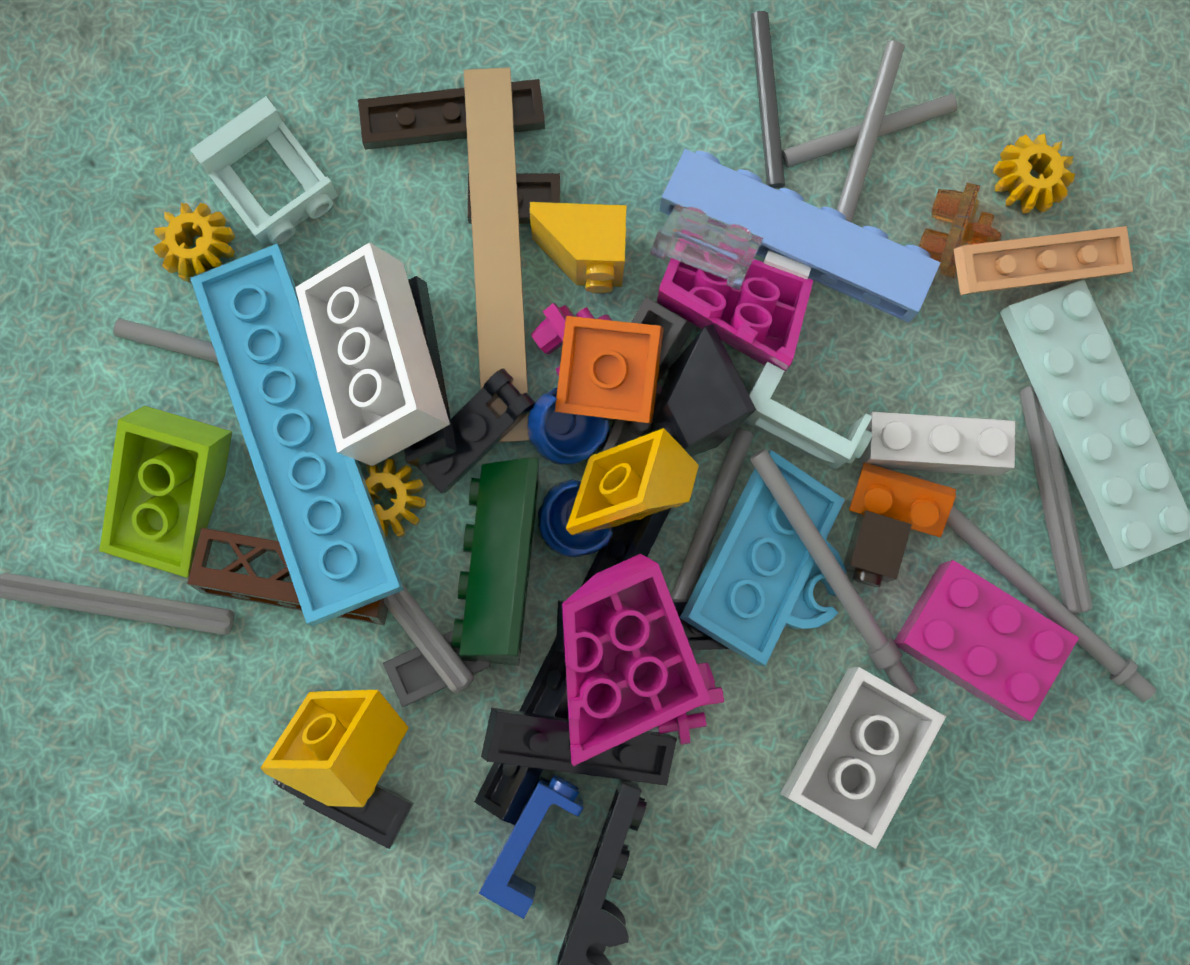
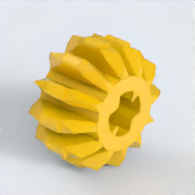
(1022, 186)
(179, 237)
(398, 484)

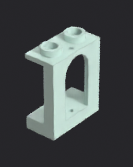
(240, 137)
(800, 431)

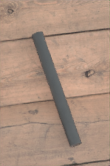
(767, 99)

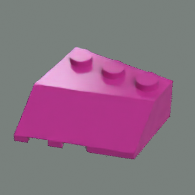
(756, 320)
(625, 658)

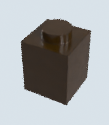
(876, 548)

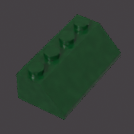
(499, 562)

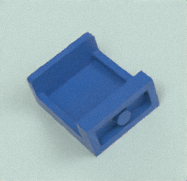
(501, 884)

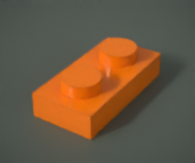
(903, 498)

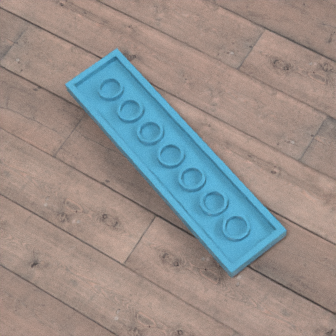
(310, 490)

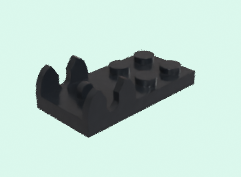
(595, 919)

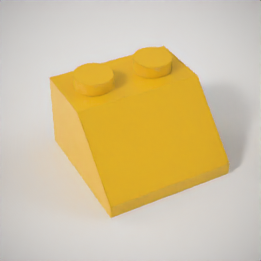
(583, 241)
(632, 483)
(337, 746)

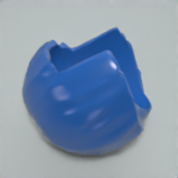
(564, 436)
(553, 519)

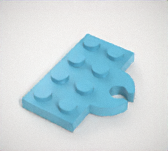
(762, 570)

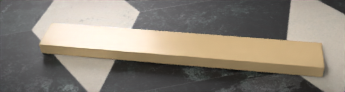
(496, 232)

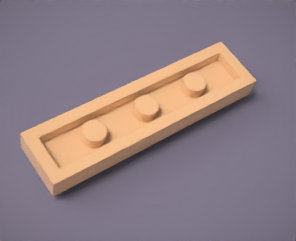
(1043, 260)

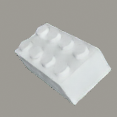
(371, 356)

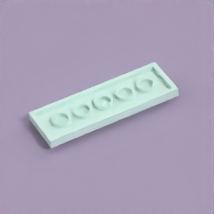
(1098, 423)

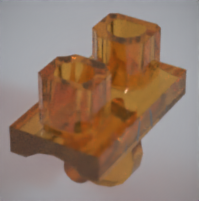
(960, 210)

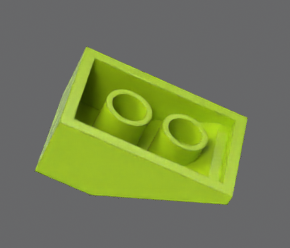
(162, 488)

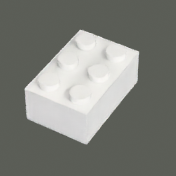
(863, 755)

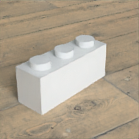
(940, 444)

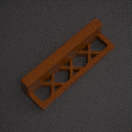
(254, 588)

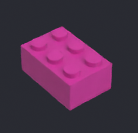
(985, 641)

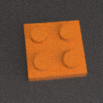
(609, 369)

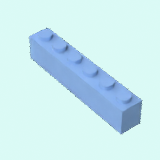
(840, 253)

